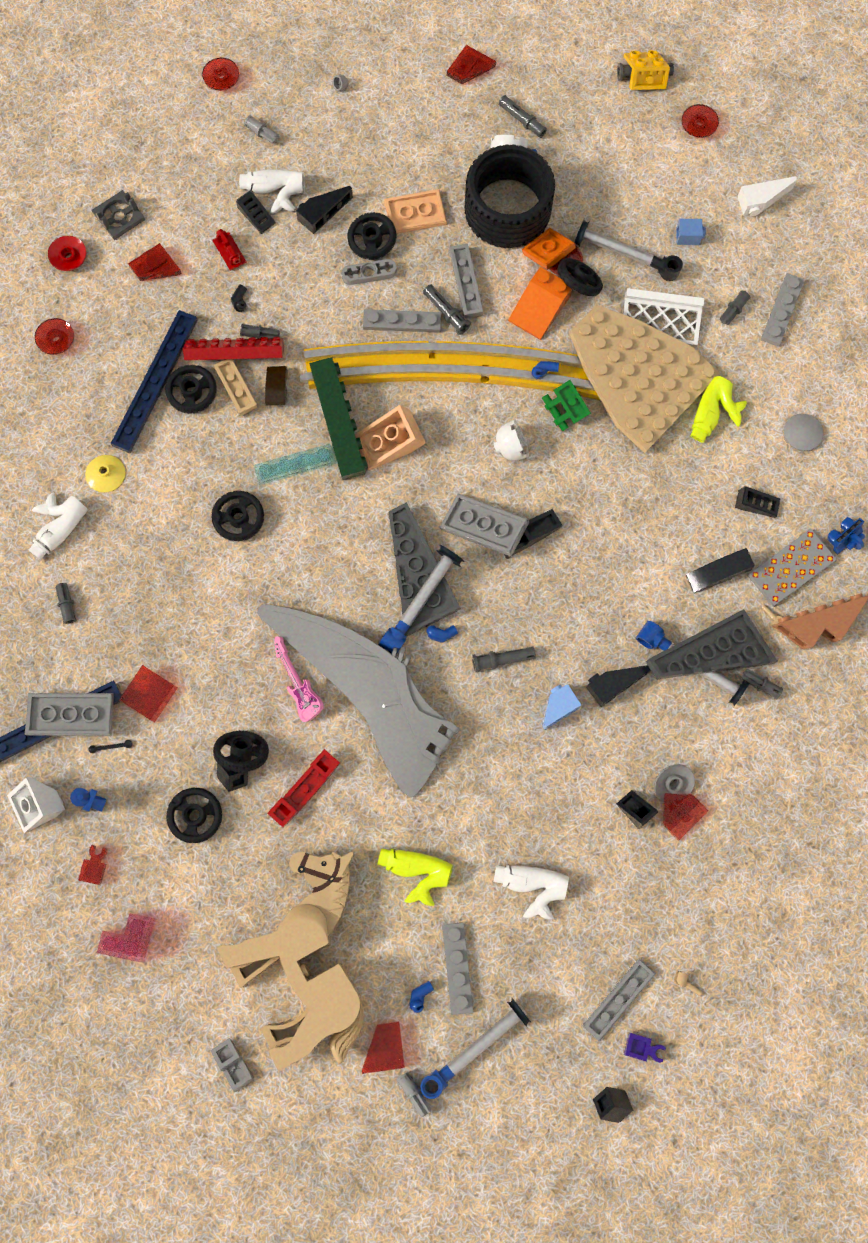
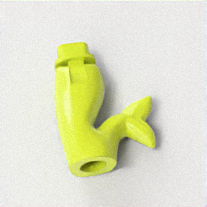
(708, 410)
(413, 864)

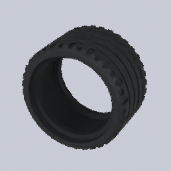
(516, 164)

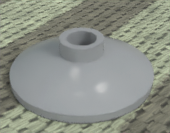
(682, 782)

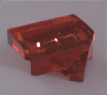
(681, 813)

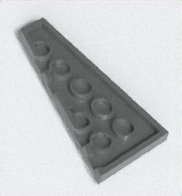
(414, 567)
(722, 647)

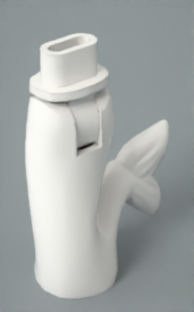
(270, 180)
(58, 530)
(530, 879)

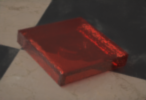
(148, 693)

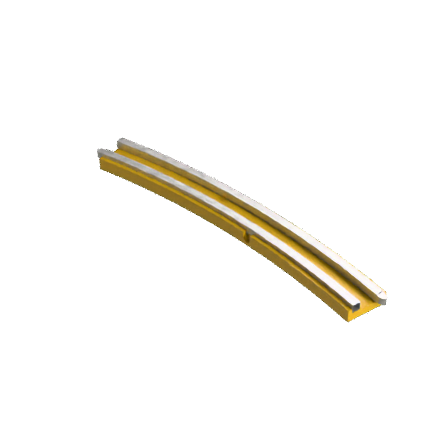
(449, 363)

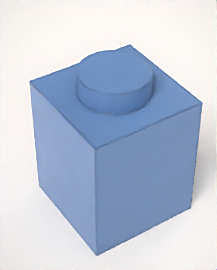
(690, 232)

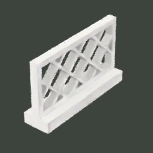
(666, 301)

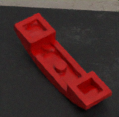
(304, 788)

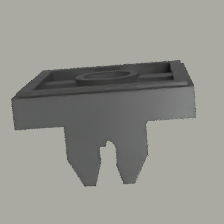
(121, 197)

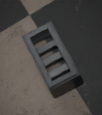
(249, 201)
(745, 504)

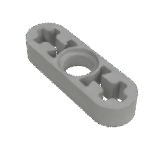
(369, 265)

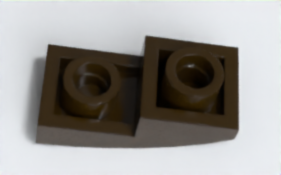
(276, 385)

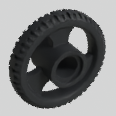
(372, 243)
(580, 276)
(189, 405)
(245, 500)
(241, 751)
(179, 802)

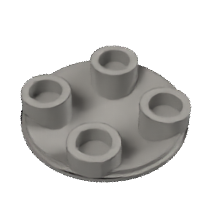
(803, 432)

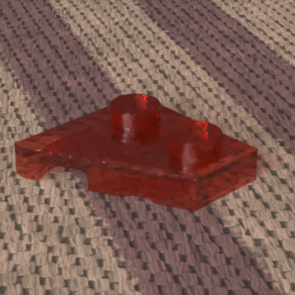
(469, 65)
(154, 264)
(385, 1049)

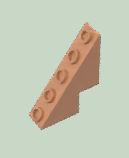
(825, 621)

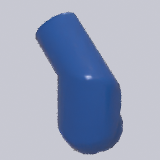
(543, 367)
(441, 635)
(417, 996)

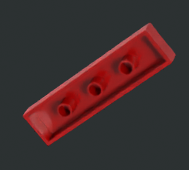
(233, 348)

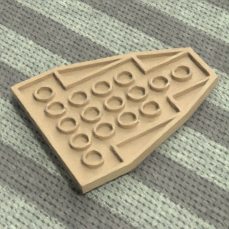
(639, 372)

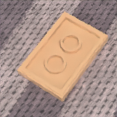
(416, 211)

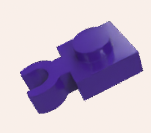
(640, 1048)

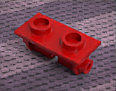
(228, 249)

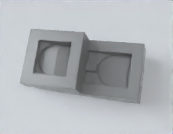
(232, 1065)

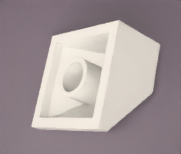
(35, 803)

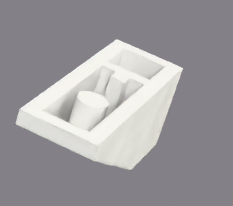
(760, 196)

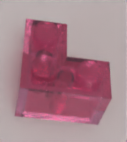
(133, 943)

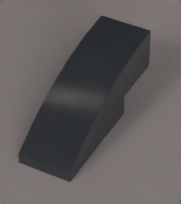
(538, 529)
(720, 570)

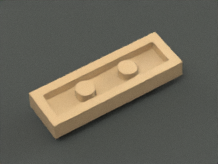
(235, 386)

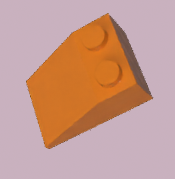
(540, 303)

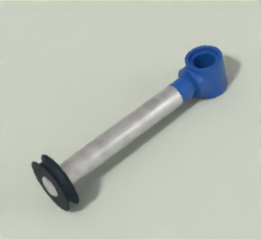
(396, 636)
(653, 636)
(474, 1050)

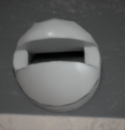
(340, 80)

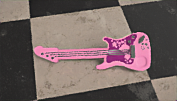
(308, 703)

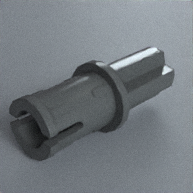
(734, 307)
(258, 331)
(65, 603)
(762, 683)

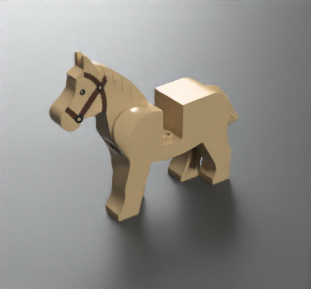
(331, 997)

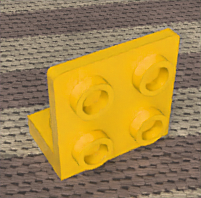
(648, 70)

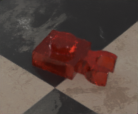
(93, 870)

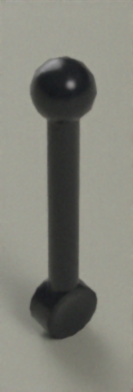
(128, 744)

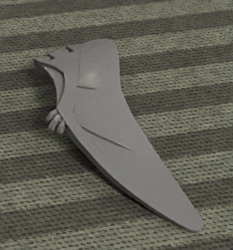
(376, 686)

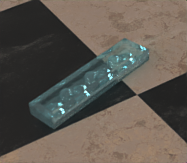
(294, 464)

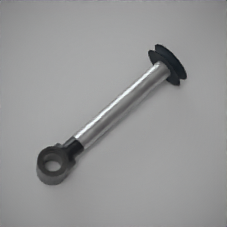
(631, 252)

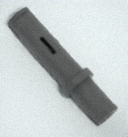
(527, 120)

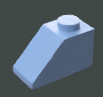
(560, 705)

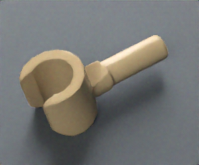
(775, 618)
(681, 979)

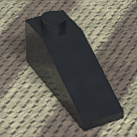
(322, 208)
(612, 683)

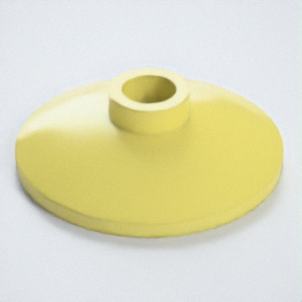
(108, 481)

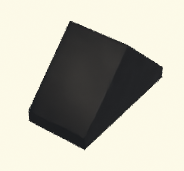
(636, 809)

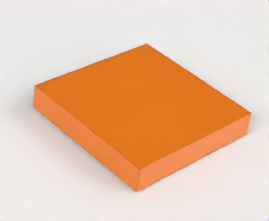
(548, 248)

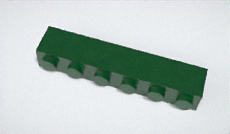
(337, 418)

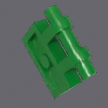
(572, 403)

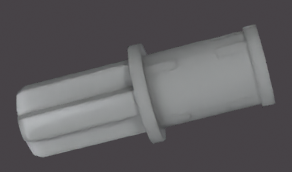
(261, 129)
(413, 1093)

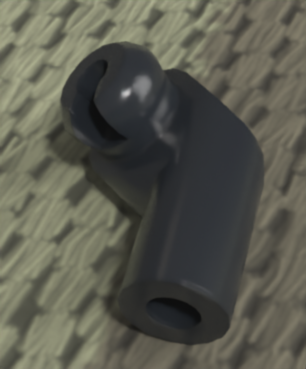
(237, 300)

